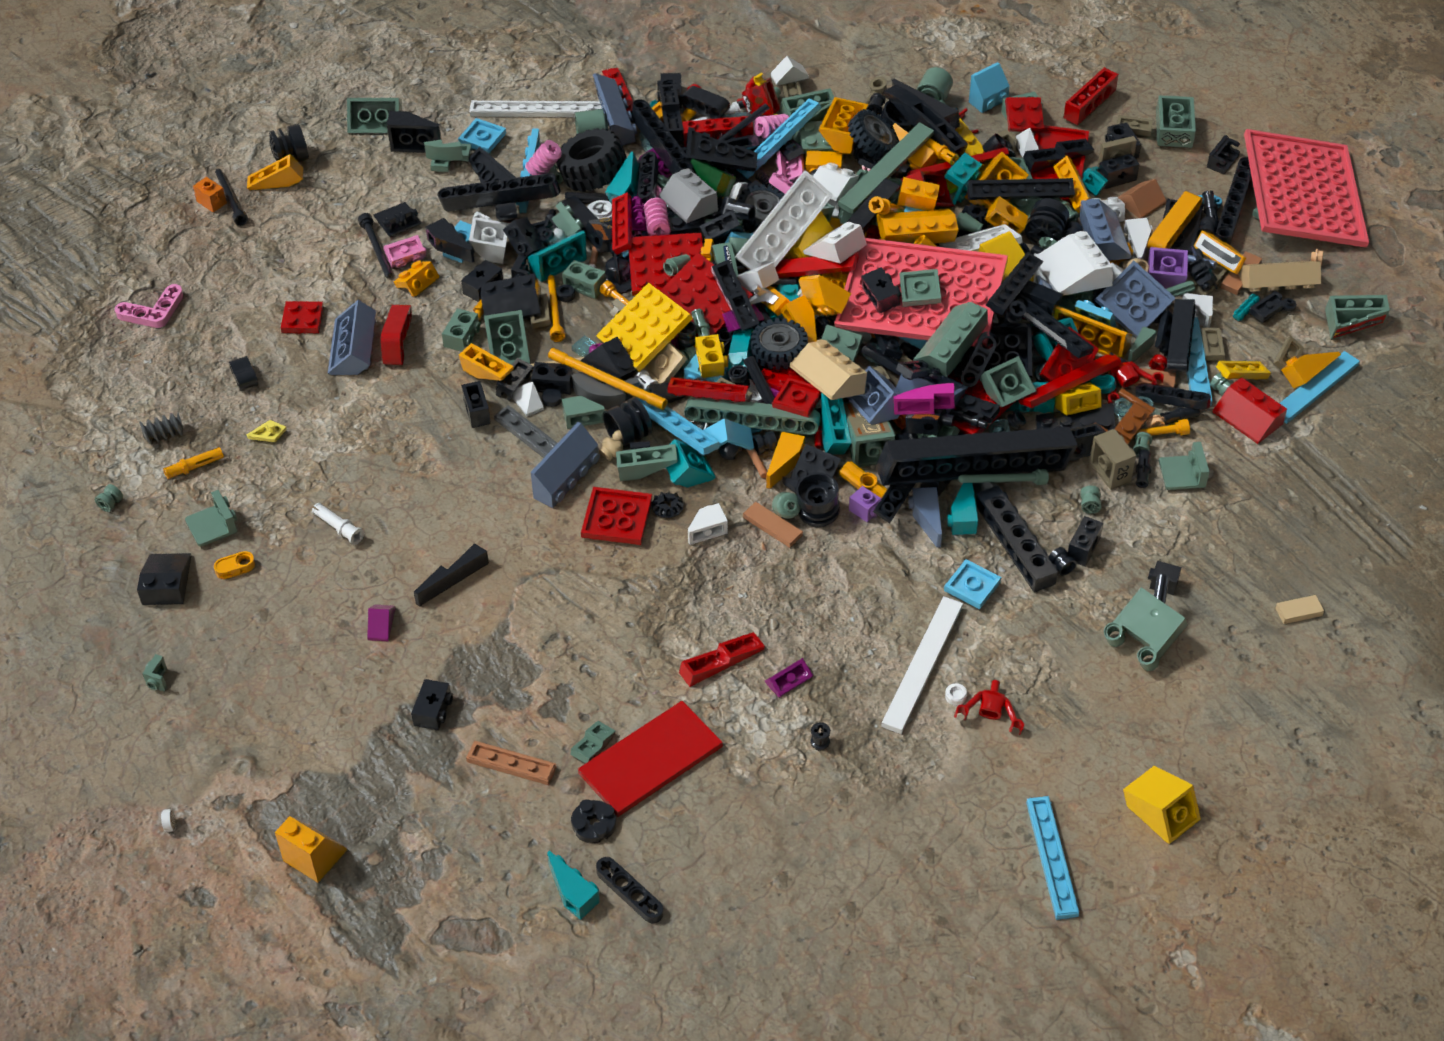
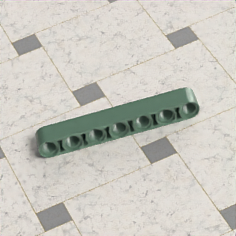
(742, 415)

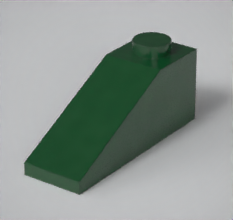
(715, 178)

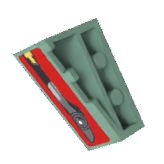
(1355, 313)

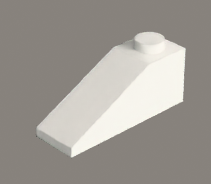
(1138, 235)

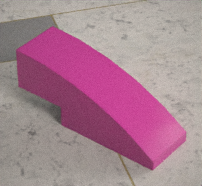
(925, 399)

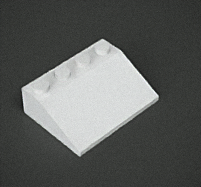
(1076, 265)

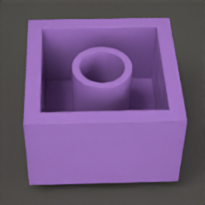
(1168, 266)

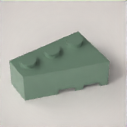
(823, 97)

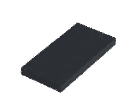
(1189, 233)

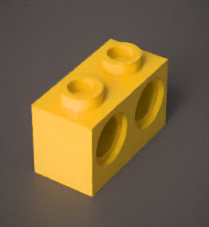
(710, 356)
(1079, 399)

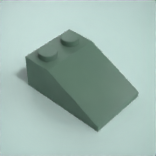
(507, 336)

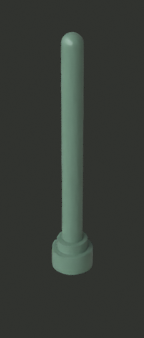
(1039, 477)

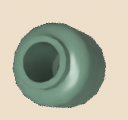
(786, 505)

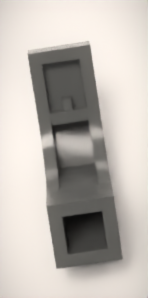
(599, 392)

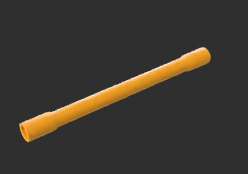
(565, 359)

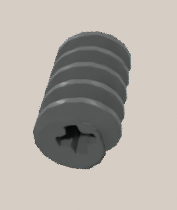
(162, 428)

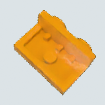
(417, 277)

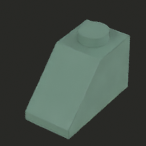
(581, 410)

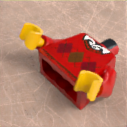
(757, 94)

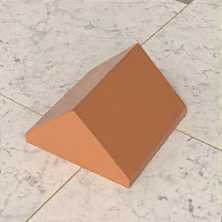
(1143, 198)

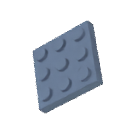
(1135, 299)

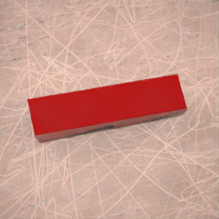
(726, 655)

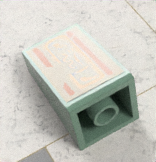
(866, 438)

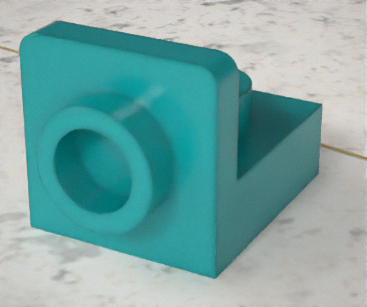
(1094, 180)

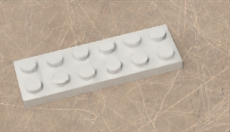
(785, 223)

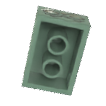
(1175, 121)

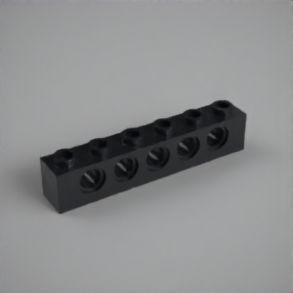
(1016, 538)

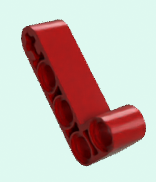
(394, 334)

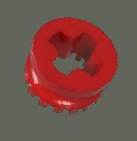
(1155, 362)

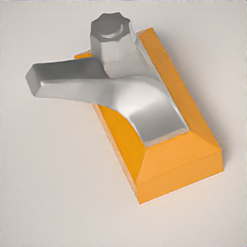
(769, 297)

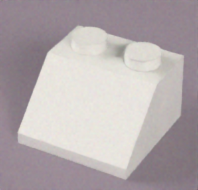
(836, 180)
(488, 239)

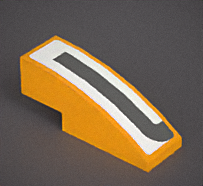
(1220, 252)

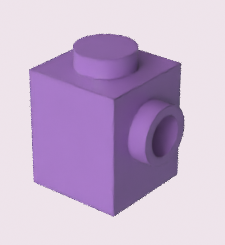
(863, 503)

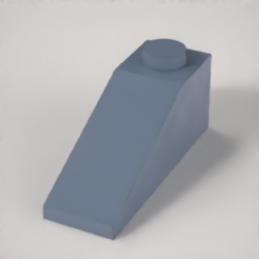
(926, 512)

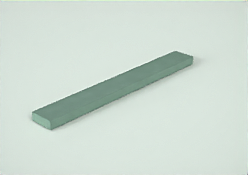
(885, 167)

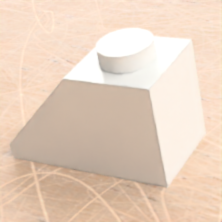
(707, 524)

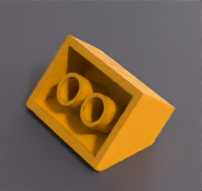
(1000, 169)
(824, 295)

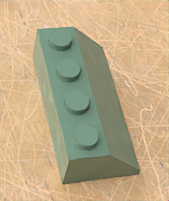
(954, 337)

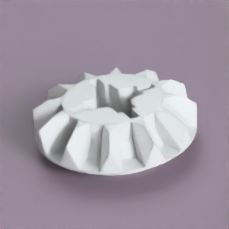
(597, 206)

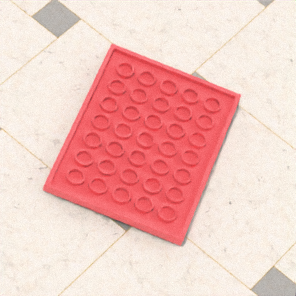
(1305, 188)
(962, 279)

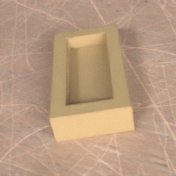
(1299, 609)

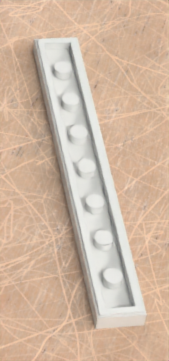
(530, 108)
(922, 665)

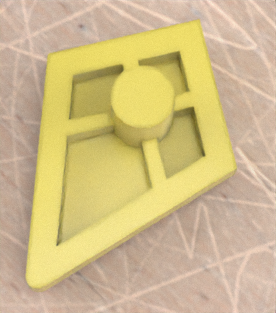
(268, 432)

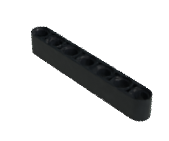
(659, 137)
(499, 192)
(1234, 201)

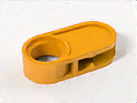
(229, 566)

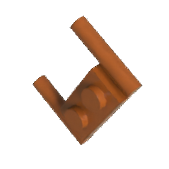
(1134, 418)

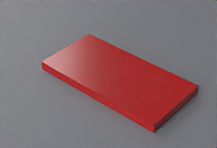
(1048, 139)
(650, 758)

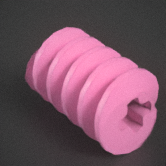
(766, 125)
(544, 158)
(656, 217)

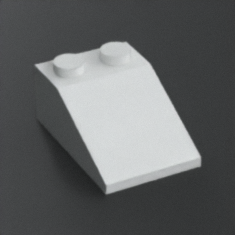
(839, 243)

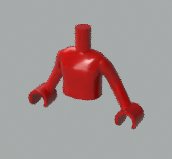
(1128, 374)
(991, 706)

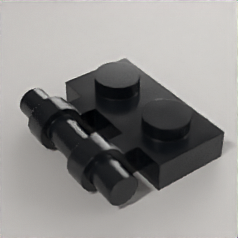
(975, 411)

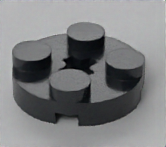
(593, 809)

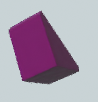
(380, 622)

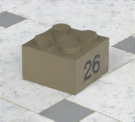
(1112, 459)

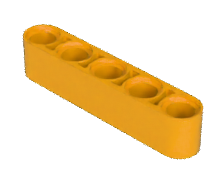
(1175, 221)

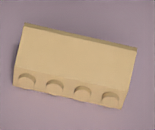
(1280, 274)
(829, 370)

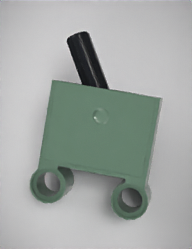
(1149, 622)

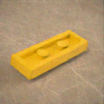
(1243, 369)

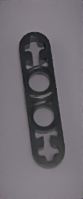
(645, 177)
(1174, 396)
(631, 888)

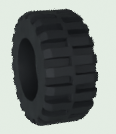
(591, 159)

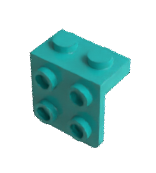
(964, 169)

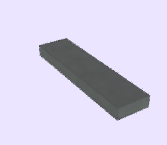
(525, 431)

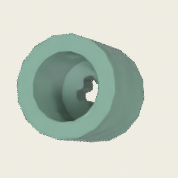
(936, 83)
(590, 119)

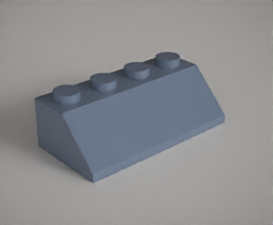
(615, 108)
(1104, 229)
(352, 340)
(564, 466)

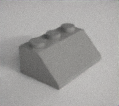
(689, 196)

